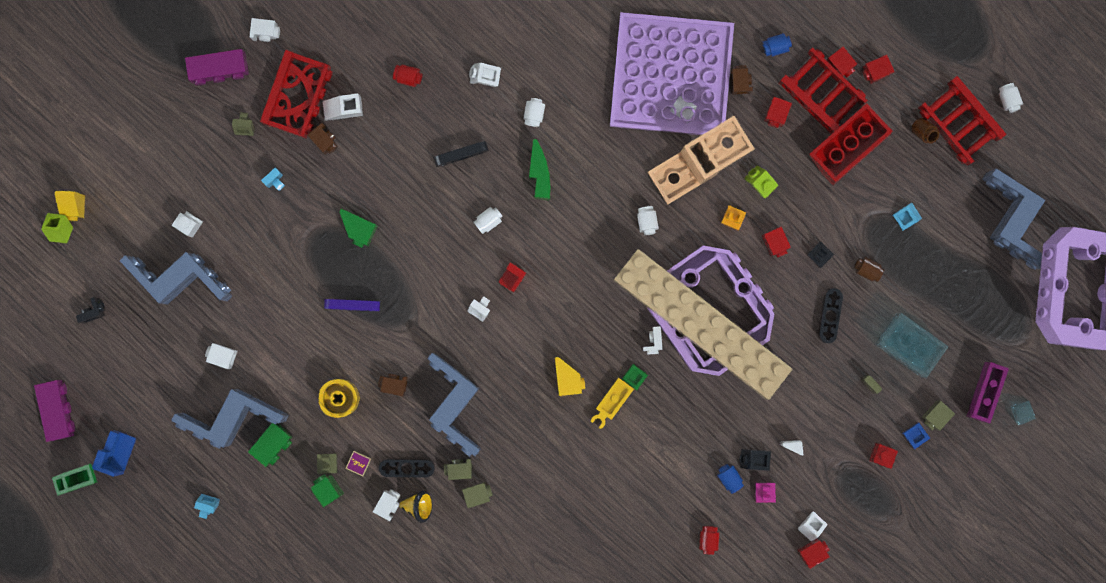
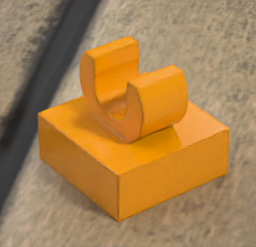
(733, 218)

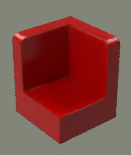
(512, 277)

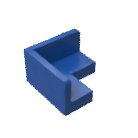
(115, 455)

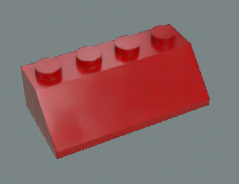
(850, 144)

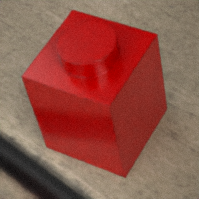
(842, 62)
(877, 69)
(777, 112)
(776, 242)
(883, 455)
(814, 553)

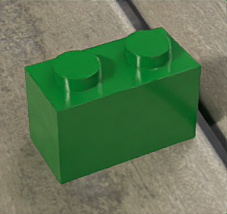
(271, 444)
(326, 489)

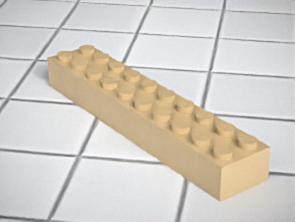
(702, 324)

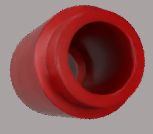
(407, 75)
(709, 539)

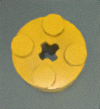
(338, 409)

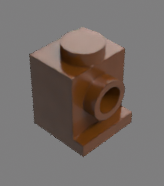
(741, 80)
(323, 139)
(393, 384)

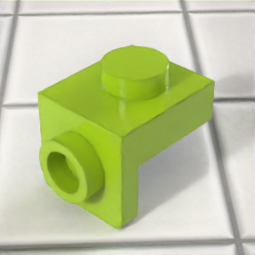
(761, 181)

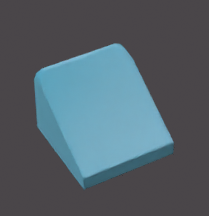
(907, 216)

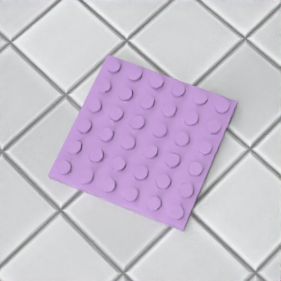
(670, 59)

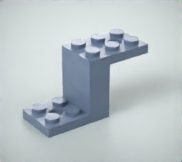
(1016, 219)
(176, 277)
(453, 405)
(229, 418)

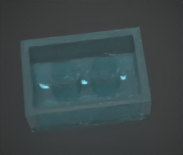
(911, 345)

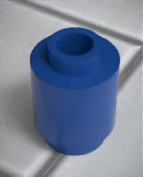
(777, 45)
(730, 478)

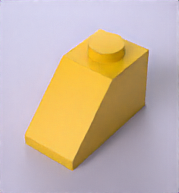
(70, 204)
(568, 379)

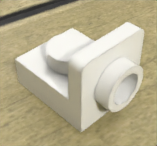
(485, 74)
(655, 337)

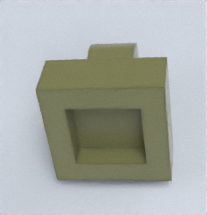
(243, 125)
(327, 463)

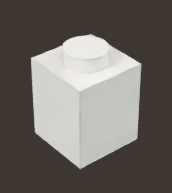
(220, 355)

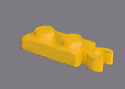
(612, 401)

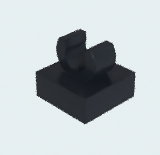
(820, 254)

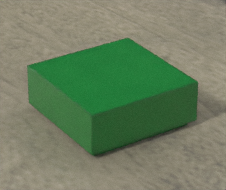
(634, 377)

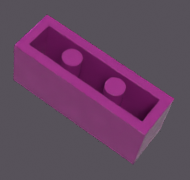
(217, 67)
(987, 392)
(54, 410)

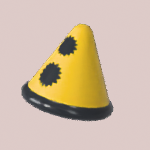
(418, 506)

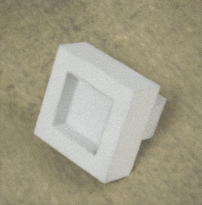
(479, 309)

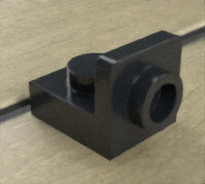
(88, 314)
(755, 459)

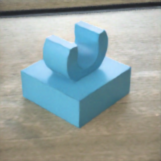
(273, 179)
(206, 505)

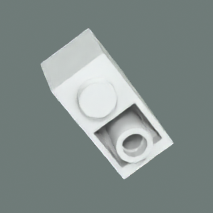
(343, 107)

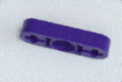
(351, 305)

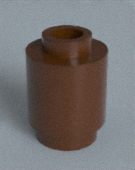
(925, 131)
(869, 269)

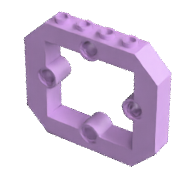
(736, 274)
(1053, 285)

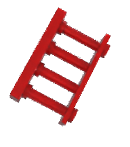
(804, 96)
(981, 117)

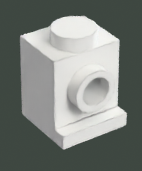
(264, 30)
(187, 223)
(387, 504)

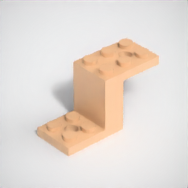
(701, 160)

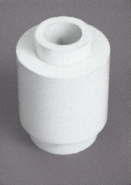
(1010, 98)
(534, 112)
(488, 220)
(647, 220)

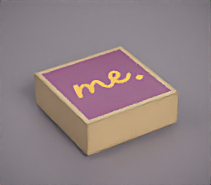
(358, 463)

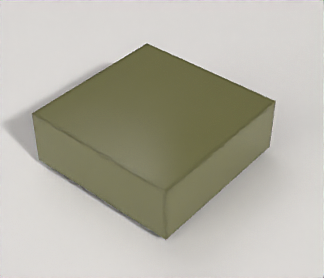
(871, 384)

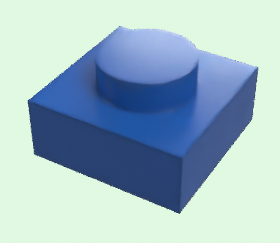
(916, 435)

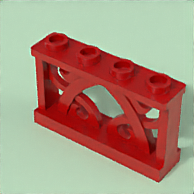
(288, 69)

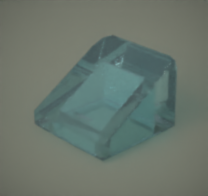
(1023, 412)

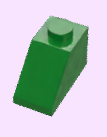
(358, 229)

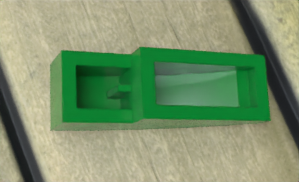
(539, 172)
(74, 479)

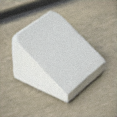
(679, 104)
(794, 445)
(812, 526)

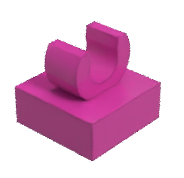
(765, 492)

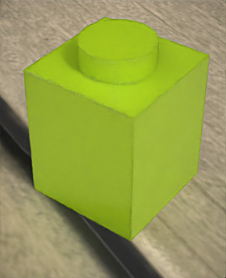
(57, 228)

